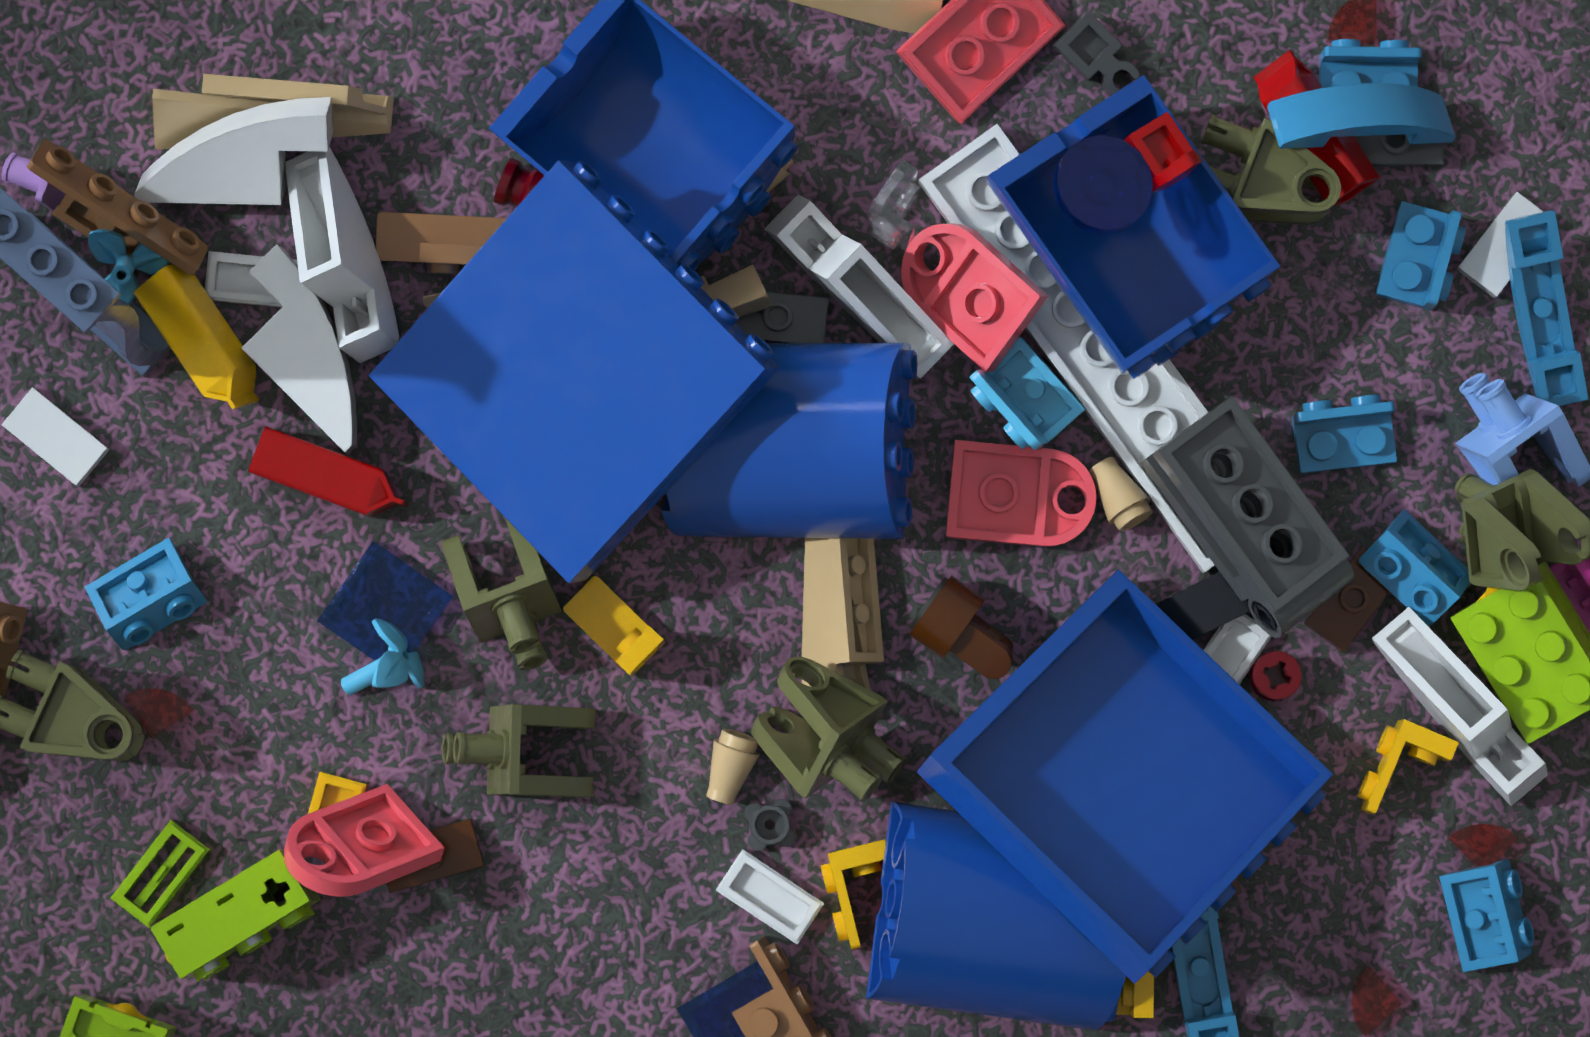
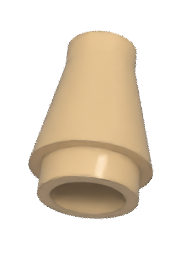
(1121, 497)
(730, 764)

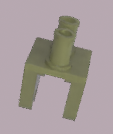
(1270, 176)
(1515, 526)
(509, 608)
(71, 713)
(832, 738)
(501, 750)

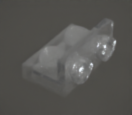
(892, 206)

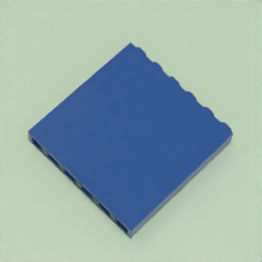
(574, 369)
(1127, 777)

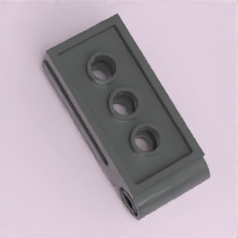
(1310, 557)

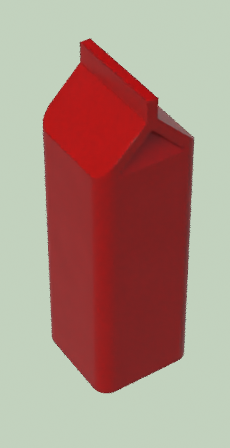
(1342, 154)
(323, 473)

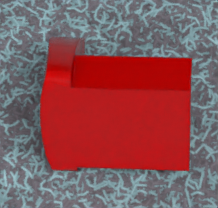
(1164, 151)

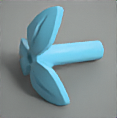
(110, 248)
(391, 668)

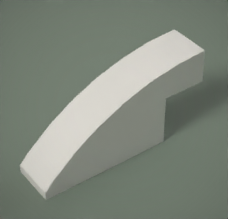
(239, 155)
(339, 255)
(857, 281)
(303, 351)
(1461, 706)

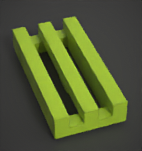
(186, 840)

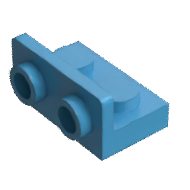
(1351, 64)
(1420, 256)
(1344, 435)
(1416, 568)
(145, 595)
(1487, 915)

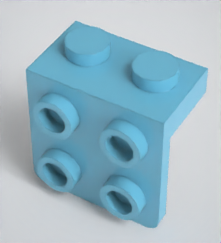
(1027, 396)

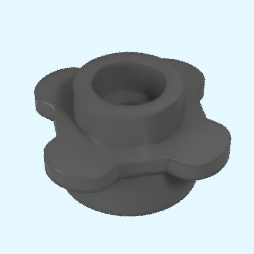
(779, 814)

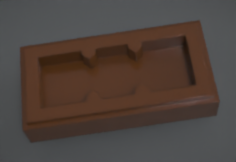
(1350, 609)
(459, 855)

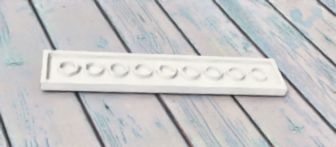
(1129, 413)

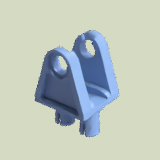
(1509, 423)

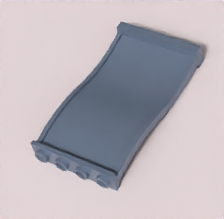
(77, 287)

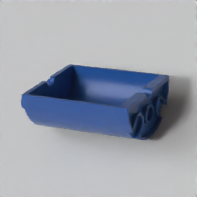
(655, 125)
(1161, 276)
(809, 451)
(976, 935)

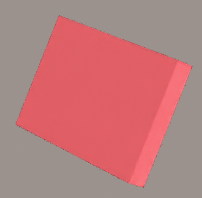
(977, 48)

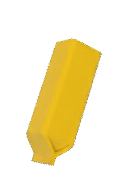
(199, 336)

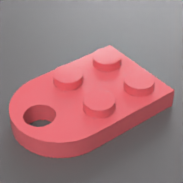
(972, 293)
(1013, 494)
(361, 843)

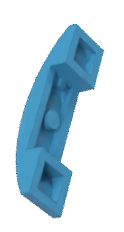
(1360, 110)
(1542, 308)
(1204, 983)

